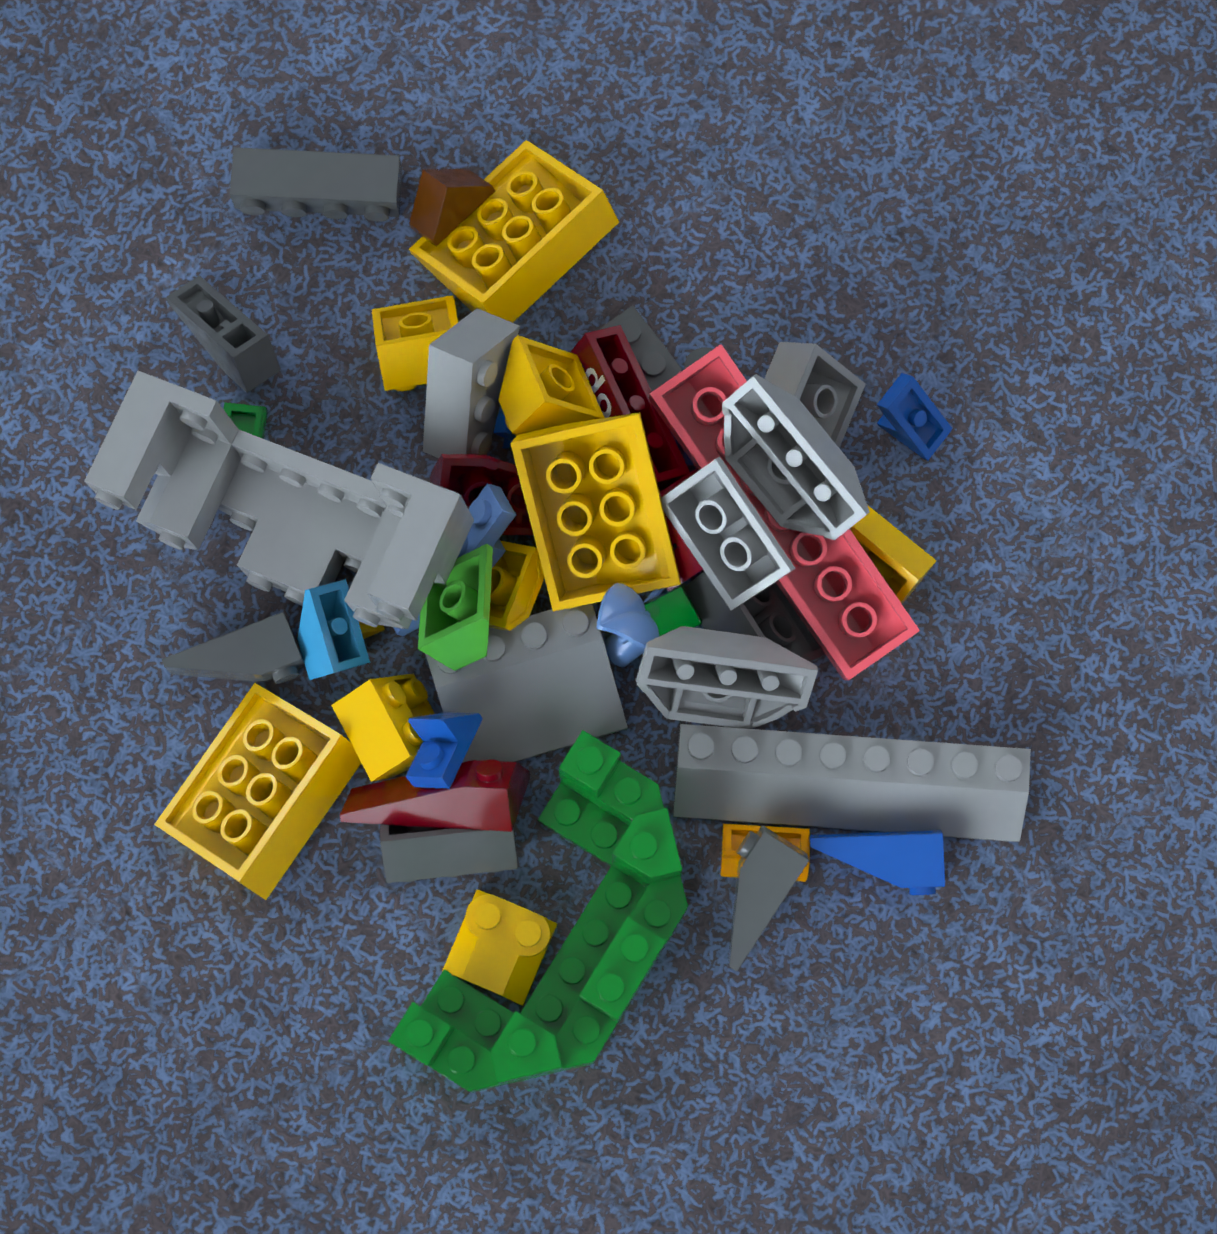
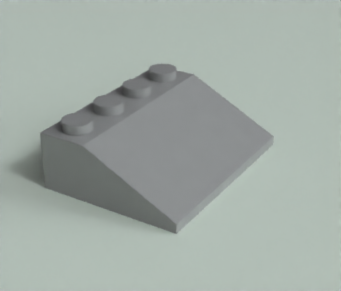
(535, 687)

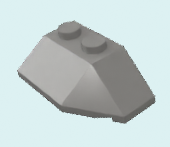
(790, 461)
(723, 678)

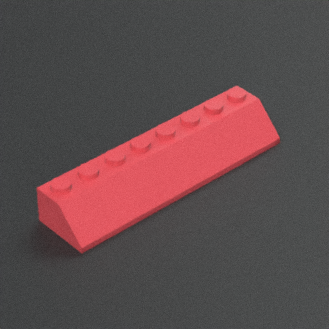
(834, 580)

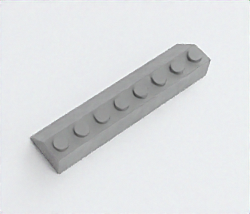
(851, 782)

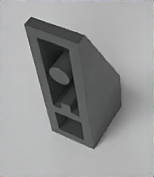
(225, 333)
(251, 653)
(763, 881)

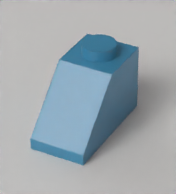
(329, 633)

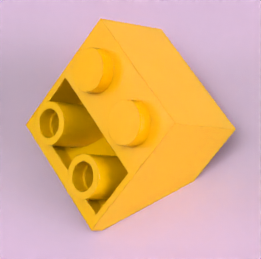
(378, 723)

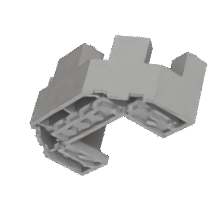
(303, 512)

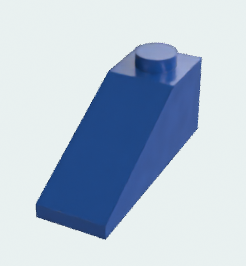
(897, 857)

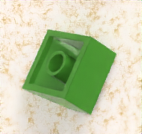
(458, 612)

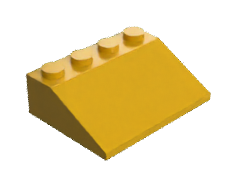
(521, 235)
(595, 509)
(260, 790)

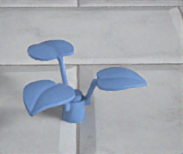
(631, 626)

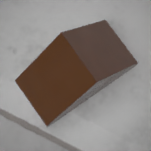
(446, 200)

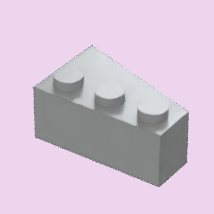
(465, 384)

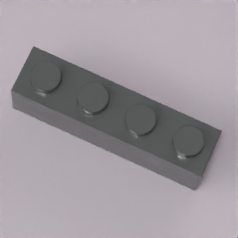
(316, 183)

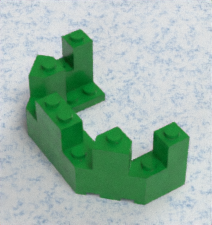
(603, 960)

